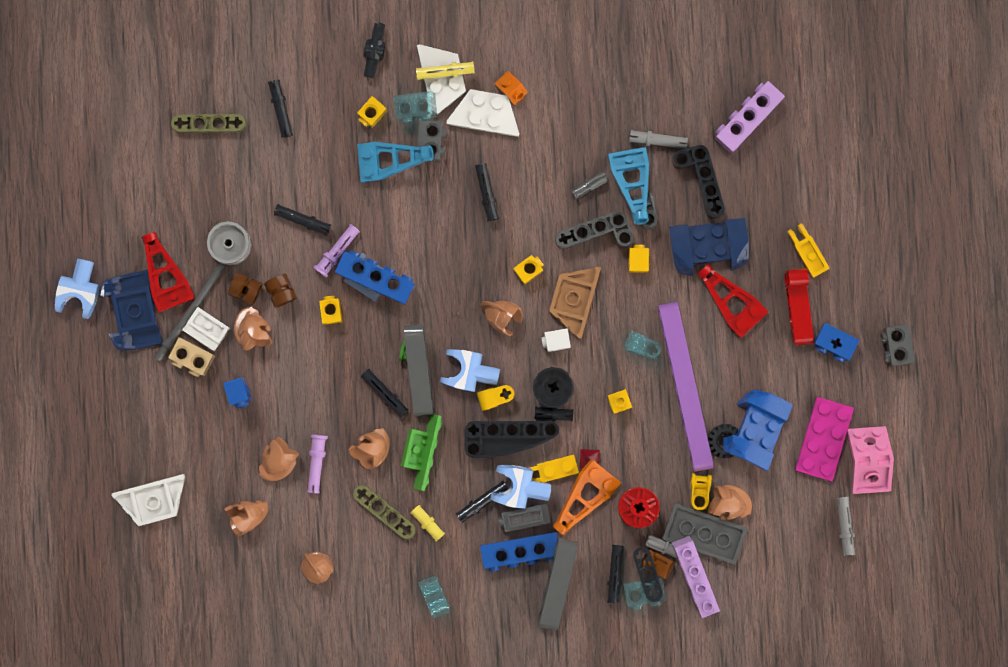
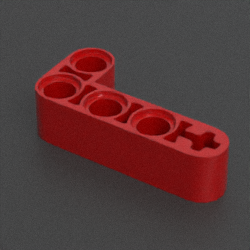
(798, 306)

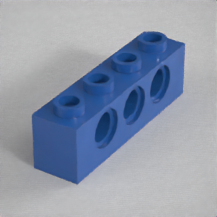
(345, 269)
(489, 551)

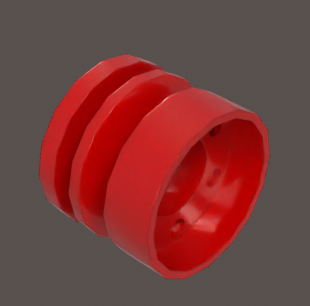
(628, 512)

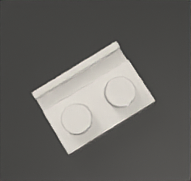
(206, 329)

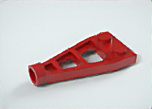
(174, 295)
(748, 317)

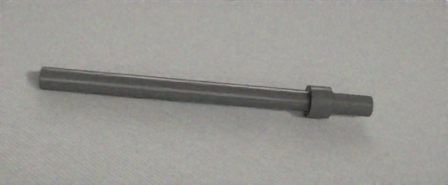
(168, 343)

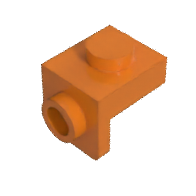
(511, 87)

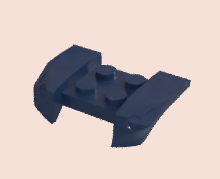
(710, 244)
(133, 311)

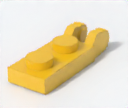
(809, 252)
(556, 469)

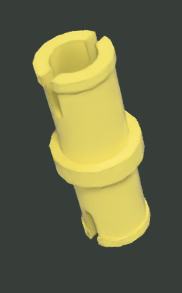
(427, 523)

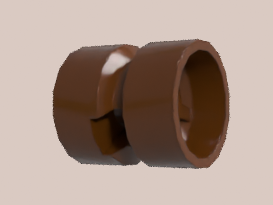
(239, 285)
(280, 290)

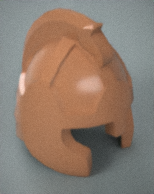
(500, 313)
(251, 329)
(372, 448)
(278, 461)
(730, 502)
(246, 516)
(316, 567)

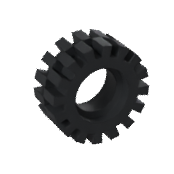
(713, 439)

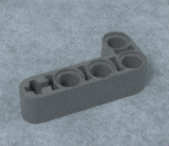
(592, 233)

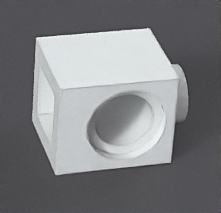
(556, 340)

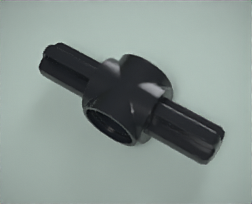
(374, 50)

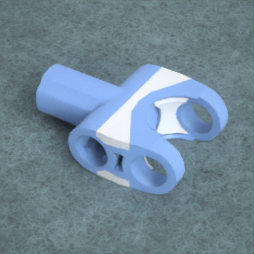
(79, 288)
(471, 371)
(521, 487)

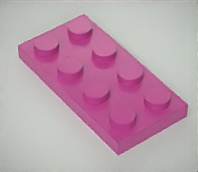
(824, 439)

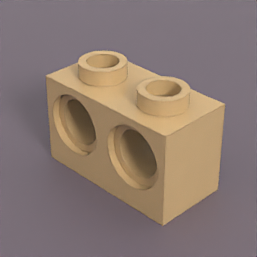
(193, 353)

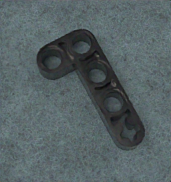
(711, 181)

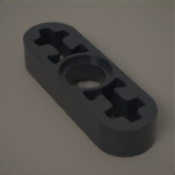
(655, 577)

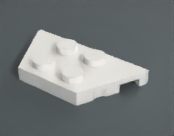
(445, 88)
(485, 113)
(153, 500)

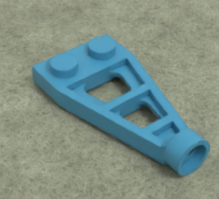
(369, 159)
(629, 161)

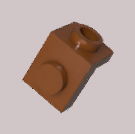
(662, 565)

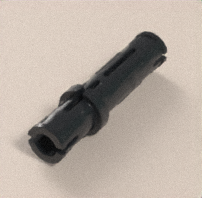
(280, 108)
(481, 170)
(303, 220)
(384, 393)
(475, 506)
(614, 597)

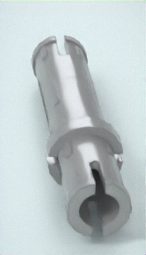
(658, 139)
(845, 526)

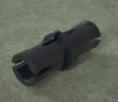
(553, 414)

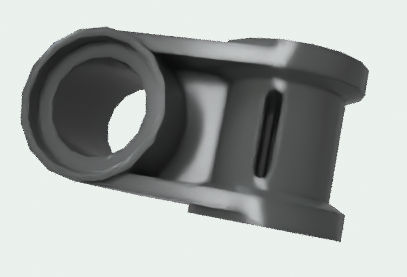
(651, 211)

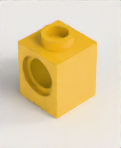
(374, 104)
(638, 259)
(525, 277)
(334, 318)
(619, 401)

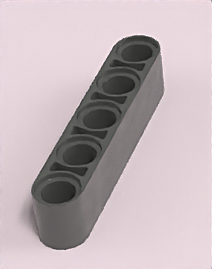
(418, 370)
(557, 584)

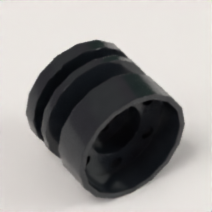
(543, 391)

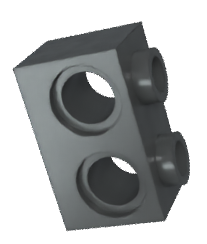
(435, 141)
(903, 345)

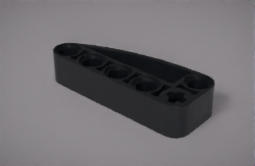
(502, 442)

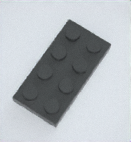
(709, 533)

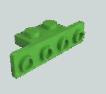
(420, 450)

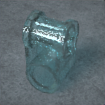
(638, 344)

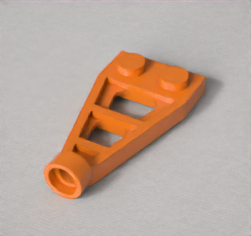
(600, 478)

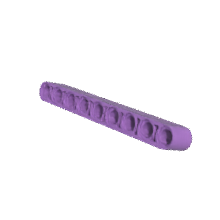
(685, 386)

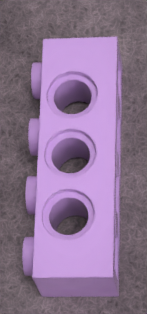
(731, 141)
(695, 576)

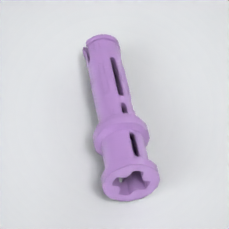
(330, 258)
(317, 453)

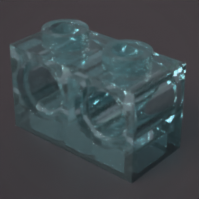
(415, 101)
(636, 585)
(434, 596)

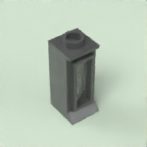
(524, 517)

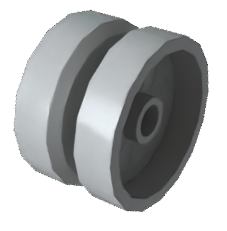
(218, 239)

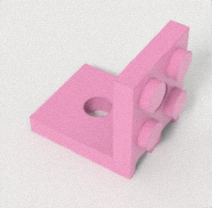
(871, 460)

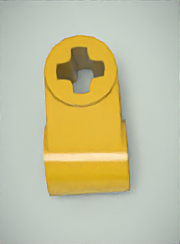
(492, 398)
(700, 489)

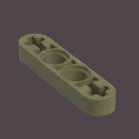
(208, 126)
(382, 514)

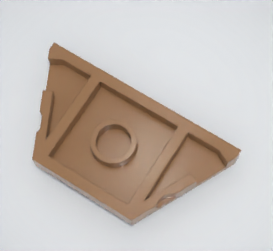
(574, 298)

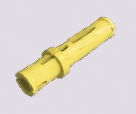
(422, 73)

